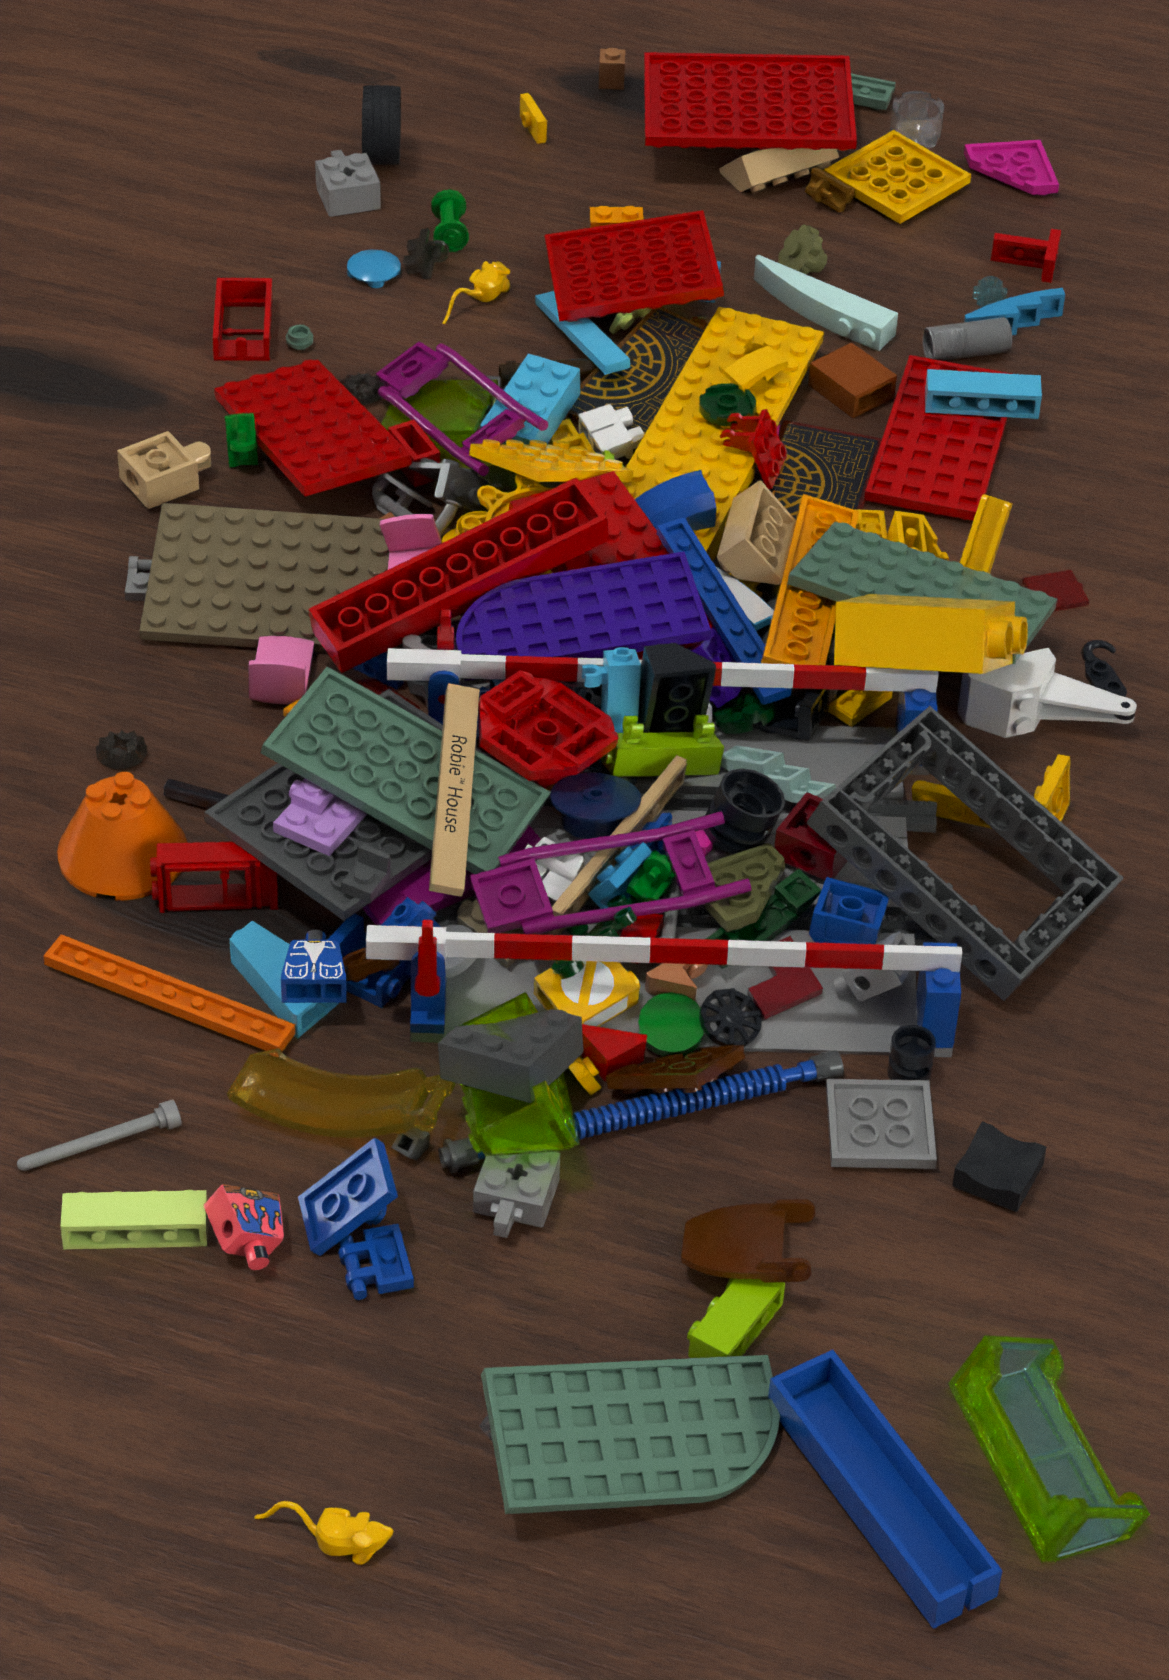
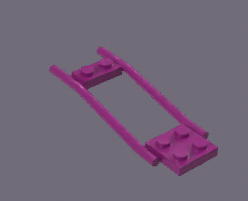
(421, 364)
(517, 897)

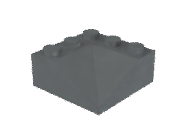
(512, 1053)

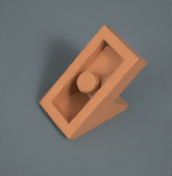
(674, 978)

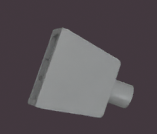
(871, 982)

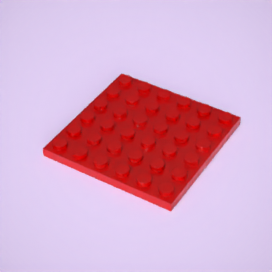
(633, 266)

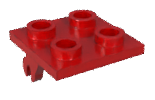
(759, 438)

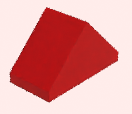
(612, 1048)

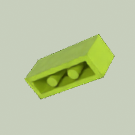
(735, 1318)

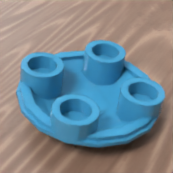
(373, 267)

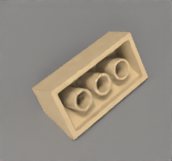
(774, 166)
(756, 536)

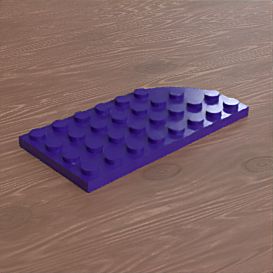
(588, 611)

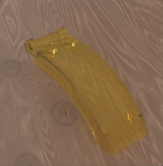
(337, 1102)

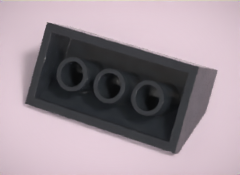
(673, 688)

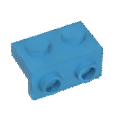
(616, 878)

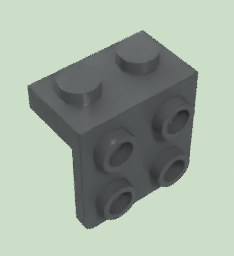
(452, 482)

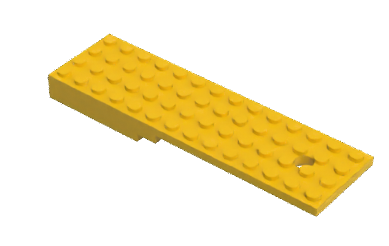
(686, 442)

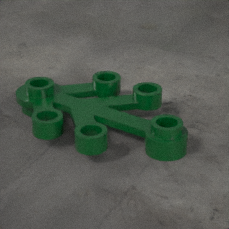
(622, 919)

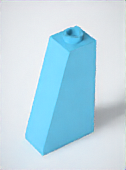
(260, 961)

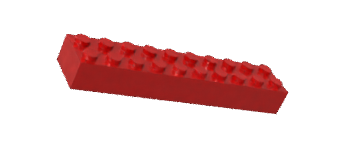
(457, 573)

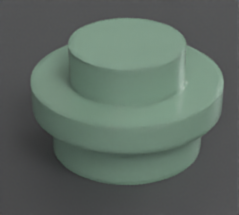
(299, 337)

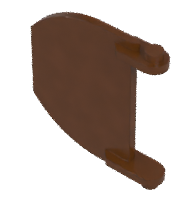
(747, 1241)

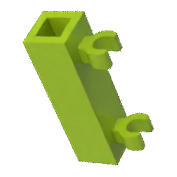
(652, 752)

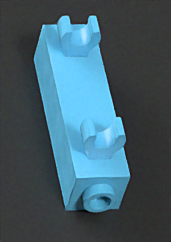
(619, 683)

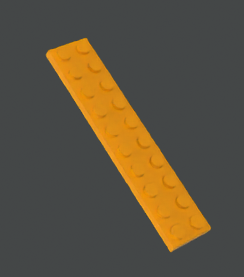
(803, 620)

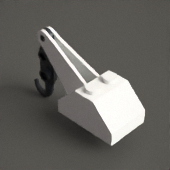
(1023, 693)

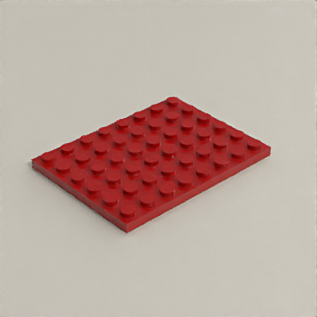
(748, 101)

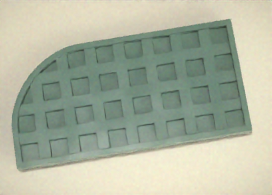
(628, 1431)

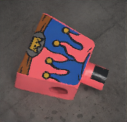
(246, 1222)

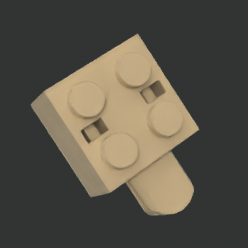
(162, 468)

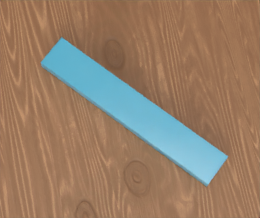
(586, 337)

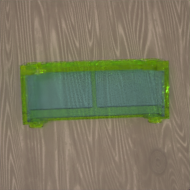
(1040, 1449)

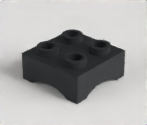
(999, 1167)

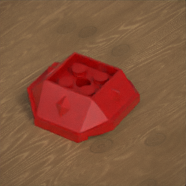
(542, 728)

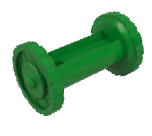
(449, 208)

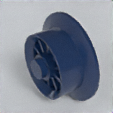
(594, 803)

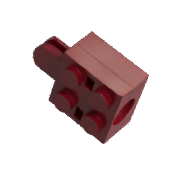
(805, 847)

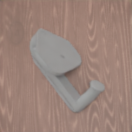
(399, 508)

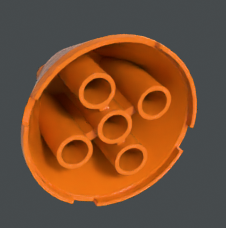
(114, 837)

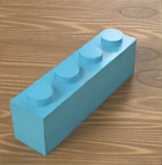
(983, 394)

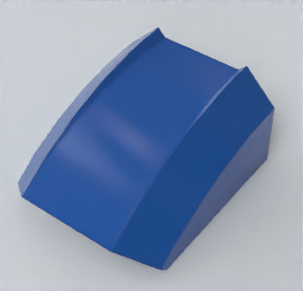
(679, 498)
(848, 913)

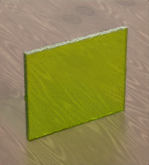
(448, 404)

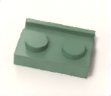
(872, 91)

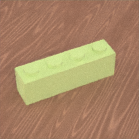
(134, 1219)

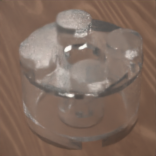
(918, 117)

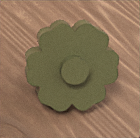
(803, 251)

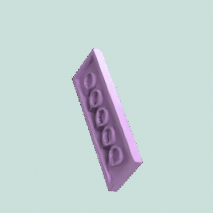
(317, 818)

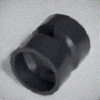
(911, 1053)

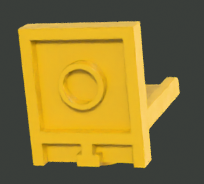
(985, 533)
(1053, 795)

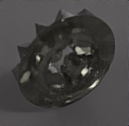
(368, 392)
(118, 758)

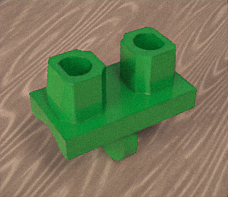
(241, 439)
(651, 879)

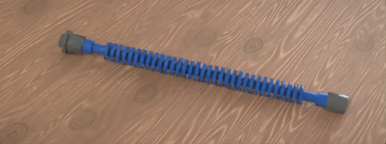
(669, 1104)

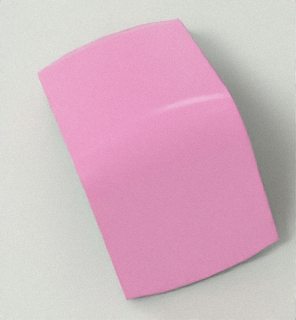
(409, 536)
(280, 669)

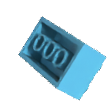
(543, 388)

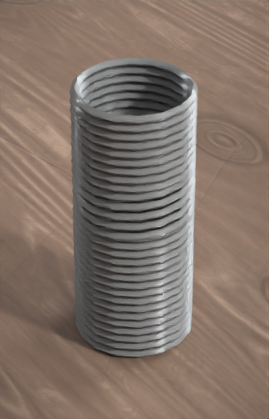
(973, 339)

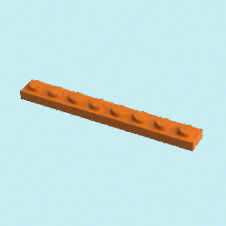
(169, 994)

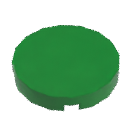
(671, 1024)

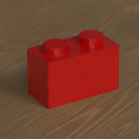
(418, 445)

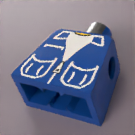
(313, 971)

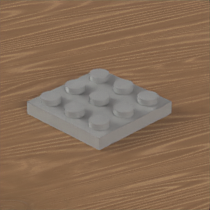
(880, 1123)

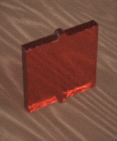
(1061, 586)

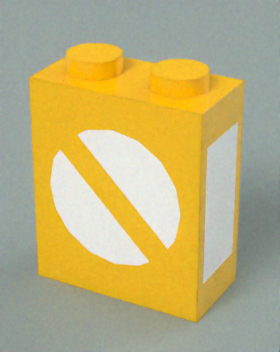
(594, 993)

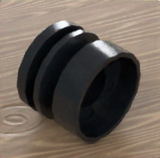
(749, 807)

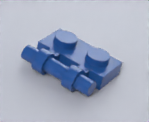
(387, 1258)

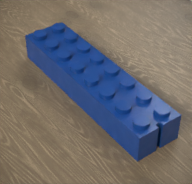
(884, 1489)

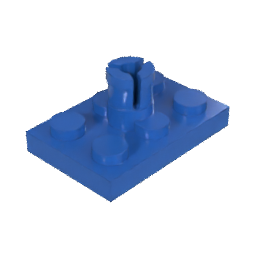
(348, 1197)

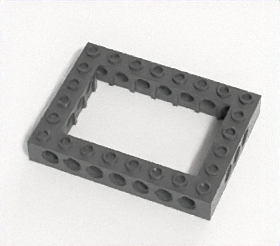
(1006, 808)

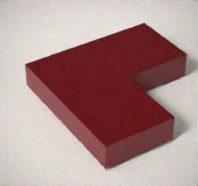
(784, 990)

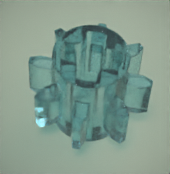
(989, 291)

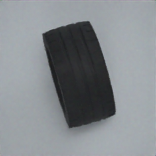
(381, 124)

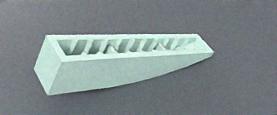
(827, 304)

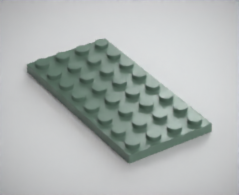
(861, 563)
(390, 768)

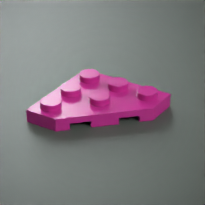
(1014, 163)

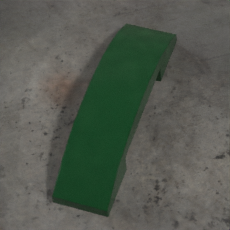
(786, 904)

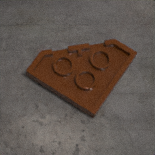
(677, 1072)

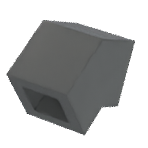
(412, 1143)

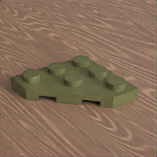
(762, 867)

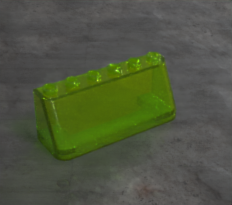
(515, 1126)

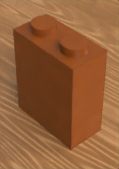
(852, 380)

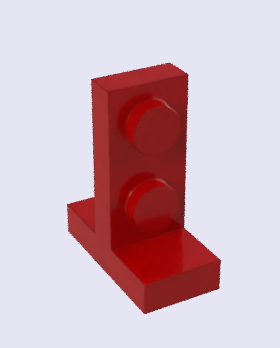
(1028, 252)

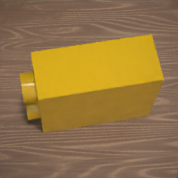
(928, 633)

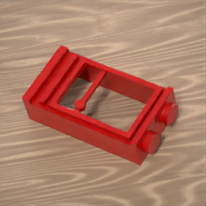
(242, 293)
(260, 885)

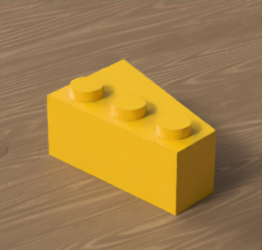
(915, 533)

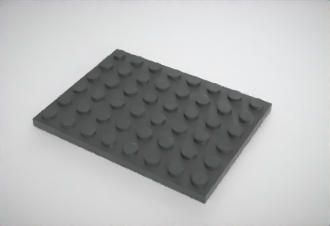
(248, 821)

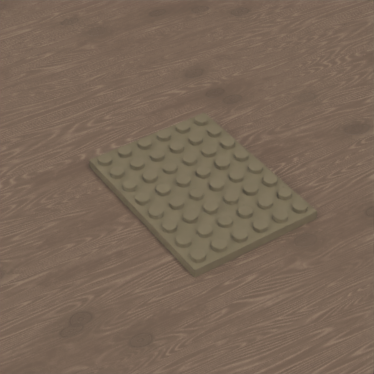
(252, 572)

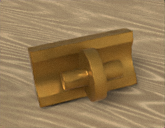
(829, 190)

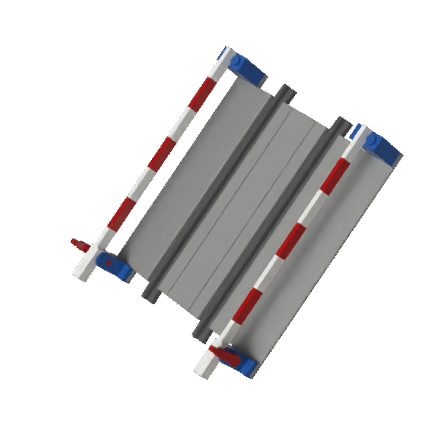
(813, 1026)

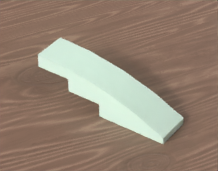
(792, 780)

